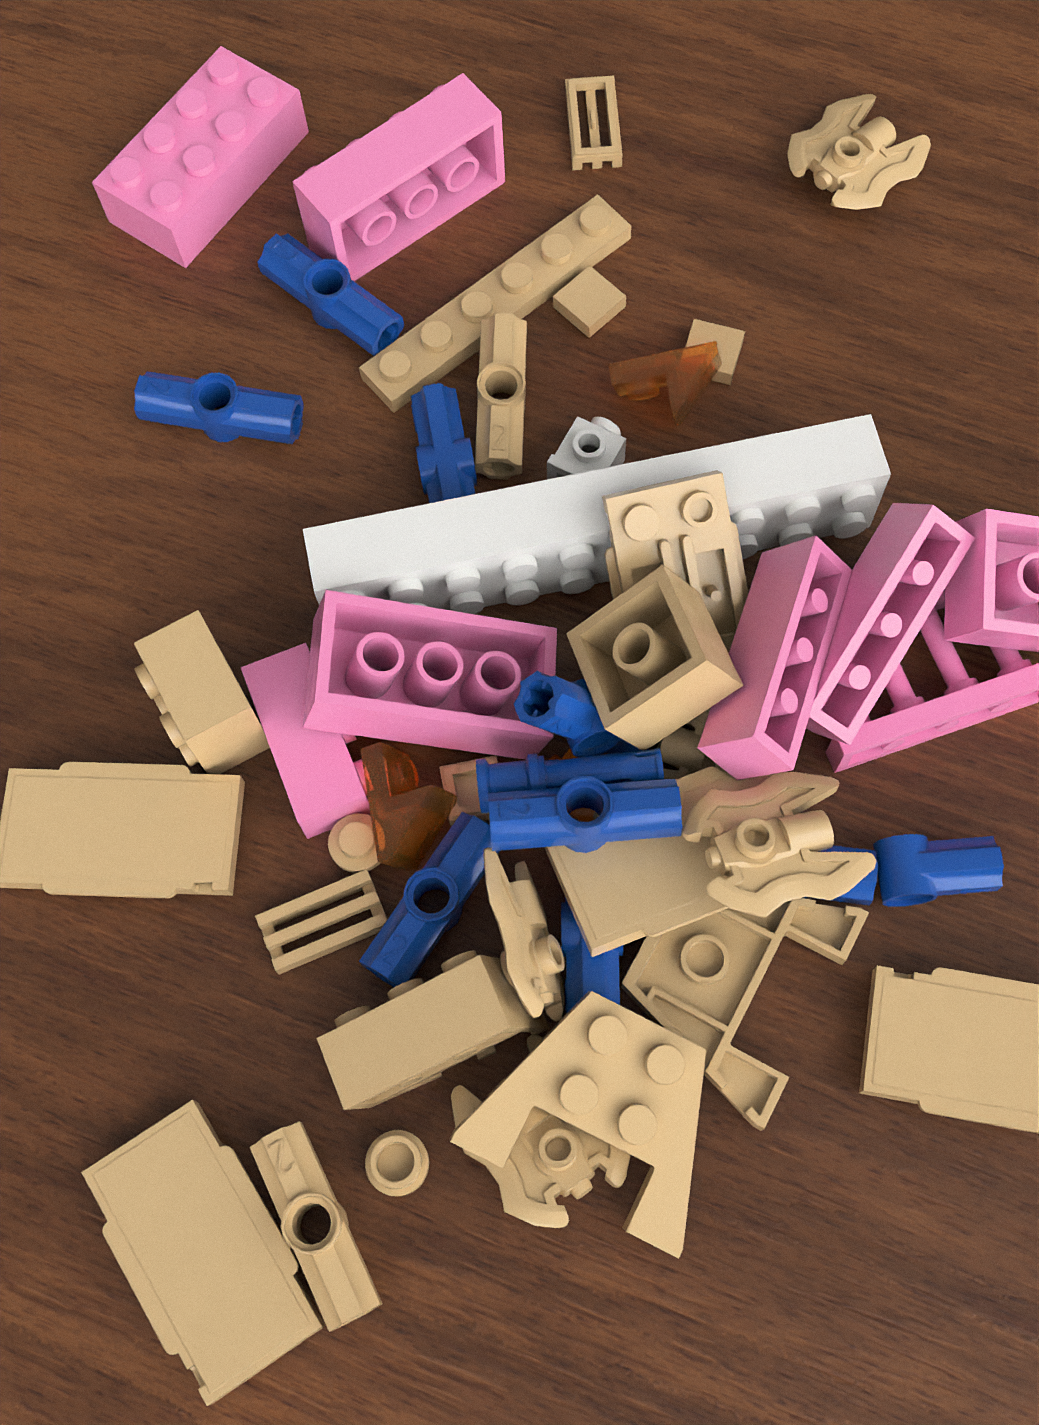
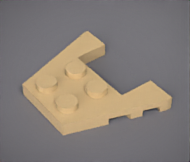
(708, 973)
(619, 1083)

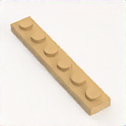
(513, 287)

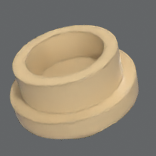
(353, 843)
(397, 1163)

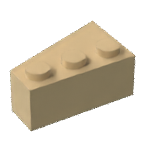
(424, 1030)

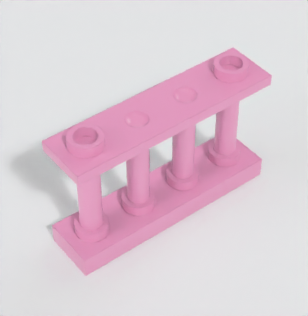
(962, 705)

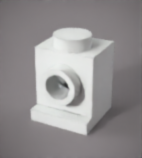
(588, 448)

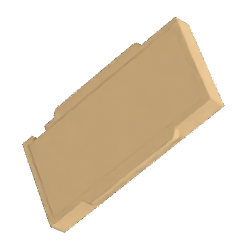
(688, 532)
(120, 830)
(643, 883)
(955, 1045)
(202, 1251)

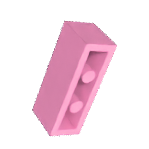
(311, 762)

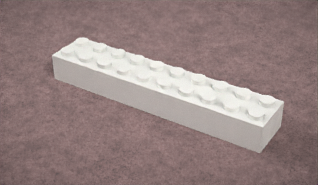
(556, 529)

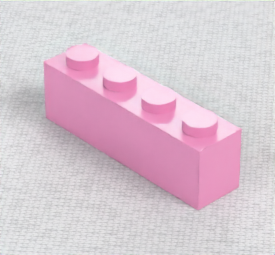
(883, 612)
(778, 658)

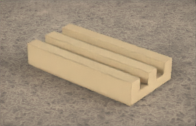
(595, 153)
(312, 901)

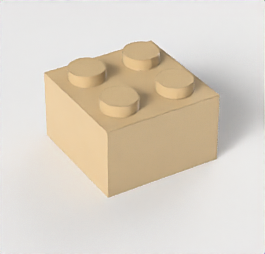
(653, 659)
(199, 696)

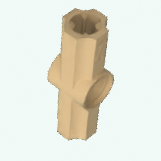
(501, 421)
(335, 1264)

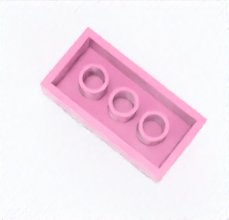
(202, 156)
(403, 177)
(997, 584)
(424, 675)

